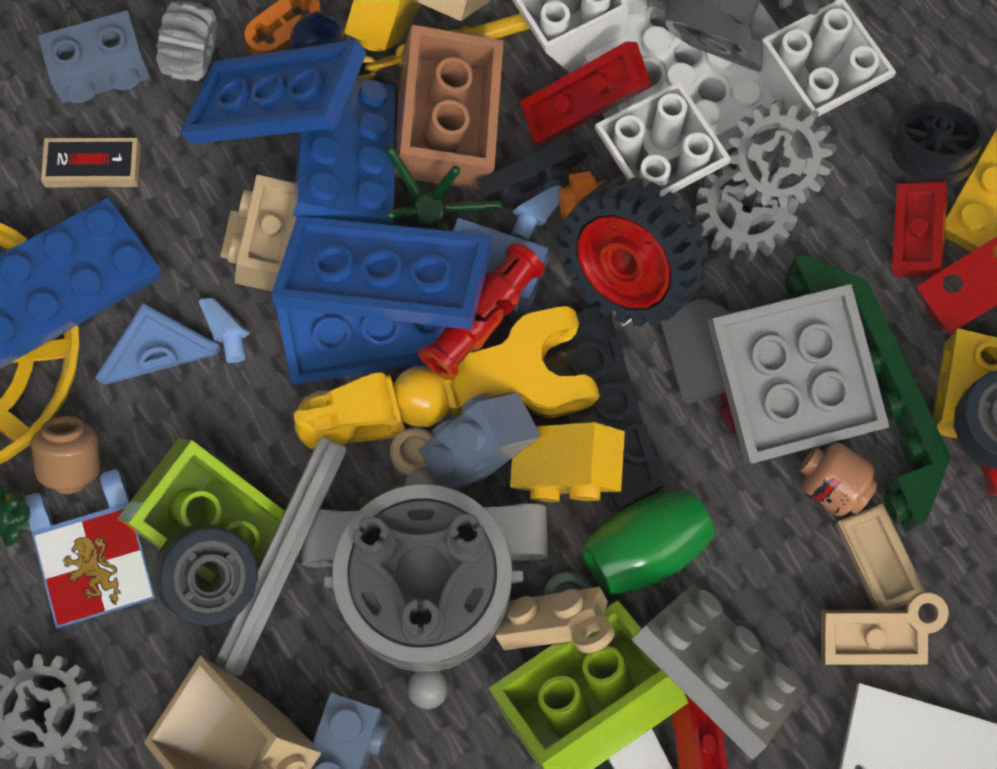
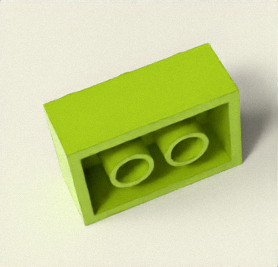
(587, 706)

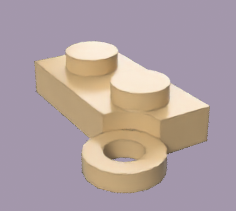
(557, 619)
(880, 635)

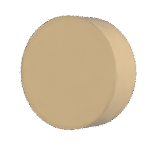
(405, 450)

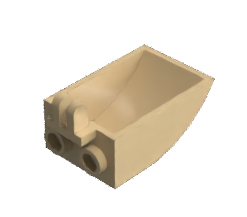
(260, 232)
(226, 725)

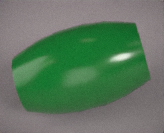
(648, 541)

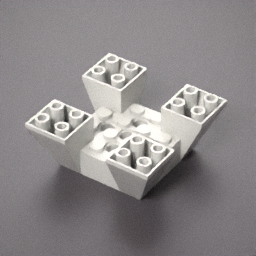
(696, 99)

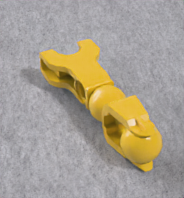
(378, 408)

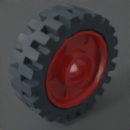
(634, 251)

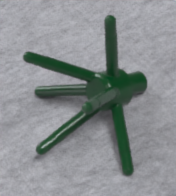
(429, 208)

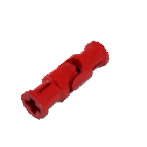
(497, 299)

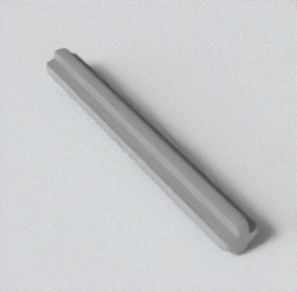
(281, 555)

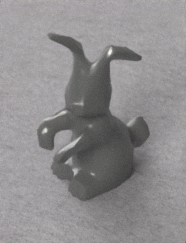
(721, 26)

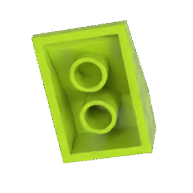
(199, 489)

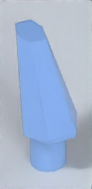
(535, 212)
(225, 329)

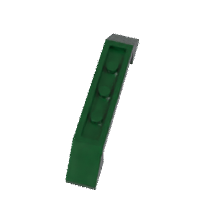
(914, 493)

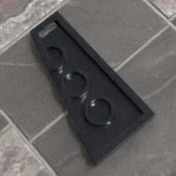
(599, 354)

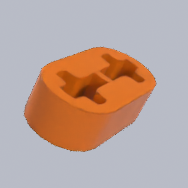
(276, 21)

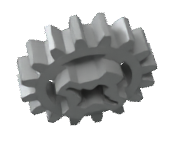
(800, 157)
(725, 202)
(62, 700)

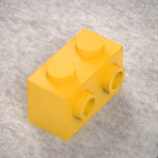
(964, 361)
(570, 460)

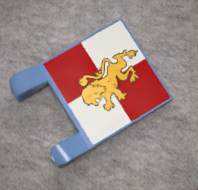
(92, 560)

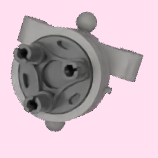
(425, 574)

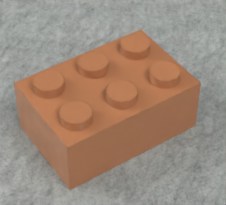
(448, 105)

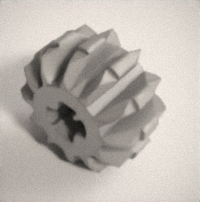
(186, 41)

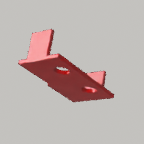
(975, 298)

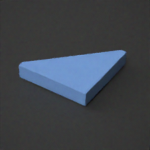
(153, 344)

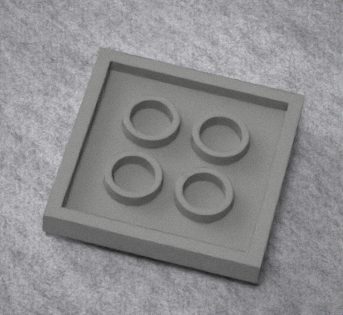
(798, 374)
(721, 669)

